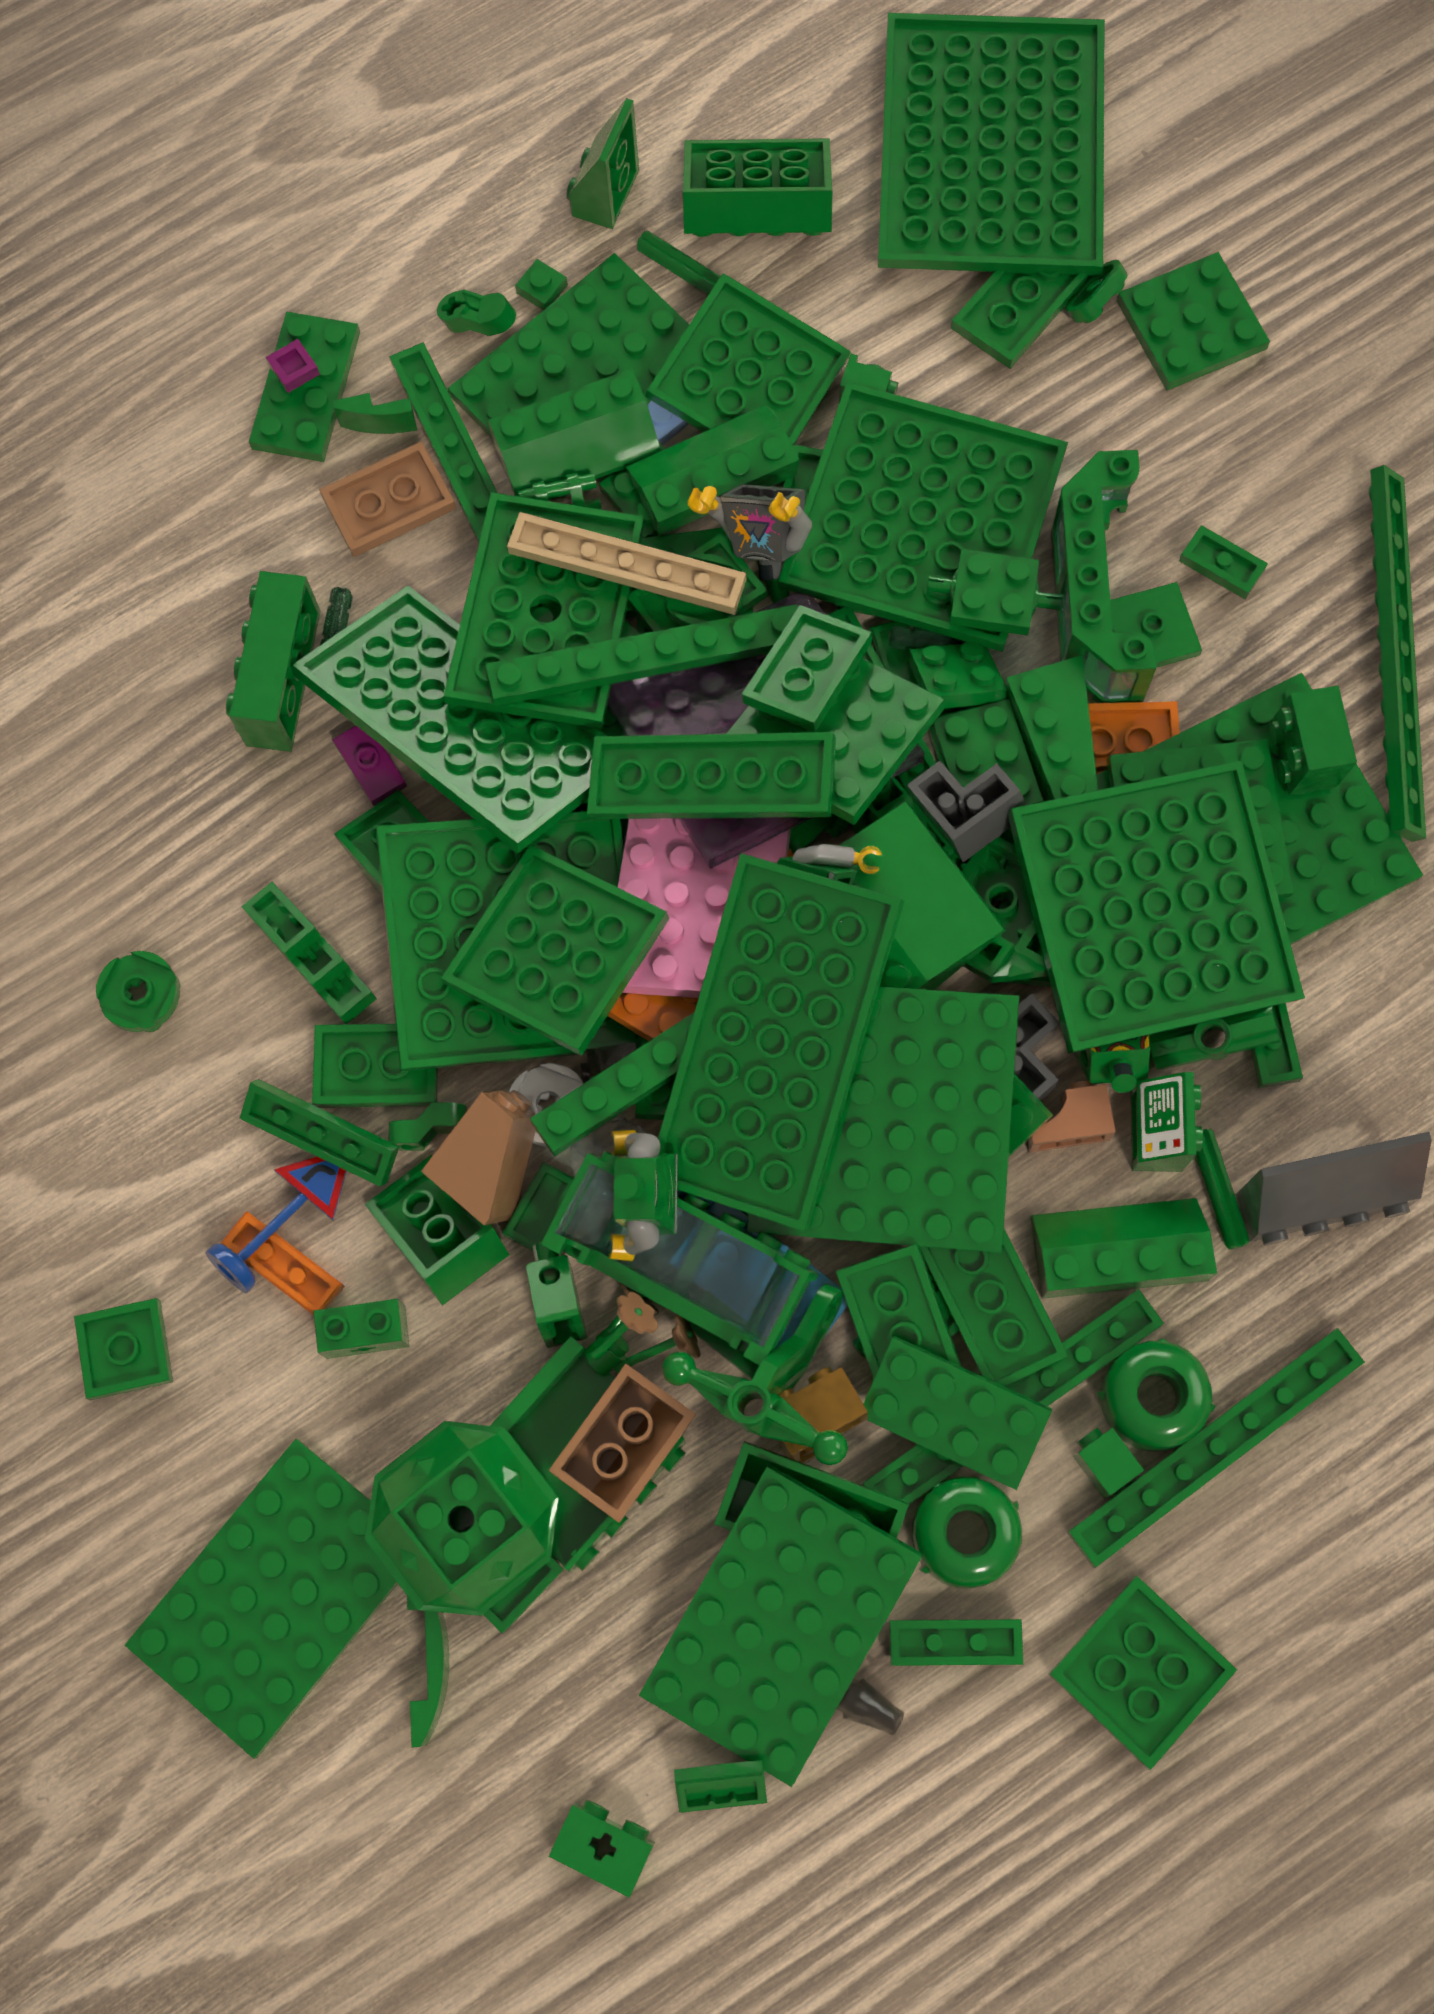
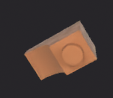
(1082, 1120)

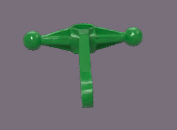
(776, 1372)

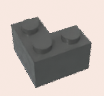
(966, 815)
(1034, 1030)

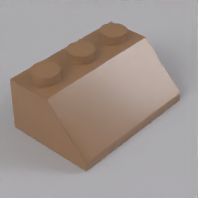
(622, 1443)

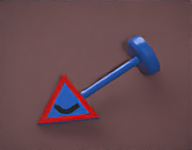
(315, 1181)

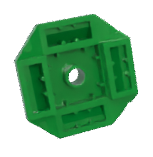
(996, 876)
(413, 1530)

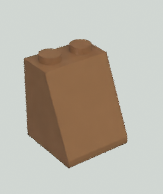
(486, 1156)

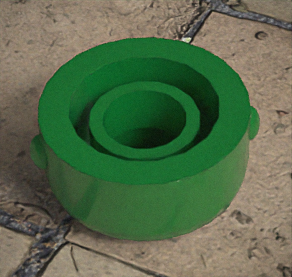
(1126, 1413)
(1002, 1526)

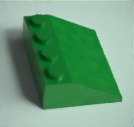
(757, 186)
(942, 912)

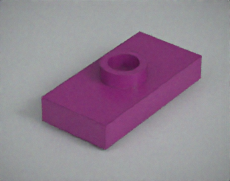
(369, 764)

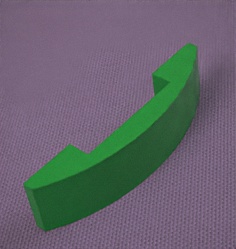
(426, 1713)

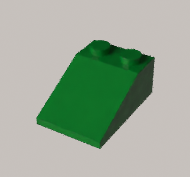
(607, 170)
(360, 835)
(436, 1234)

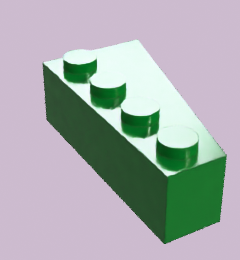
(1055, 726)

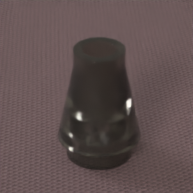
(869, 1707)

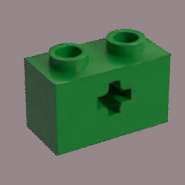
(361, 1328)
(615, 1870)

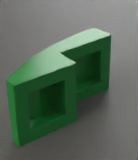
(388, 418)

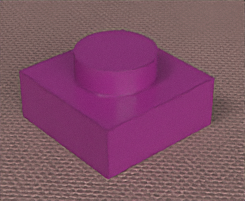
(292, 365)

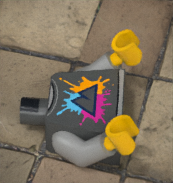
(759, 521)

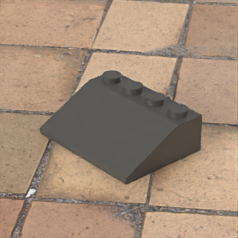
(1335, 1189)

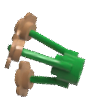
(637, 1314)

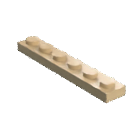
(627, 563)

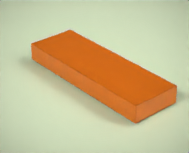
(285, 1266)

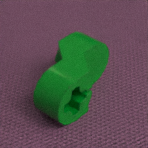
(474, 312)
(419, 1133)

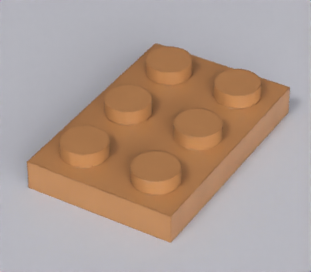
(387, 499)

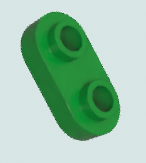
(1096, 291)

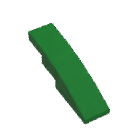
(309, 952)

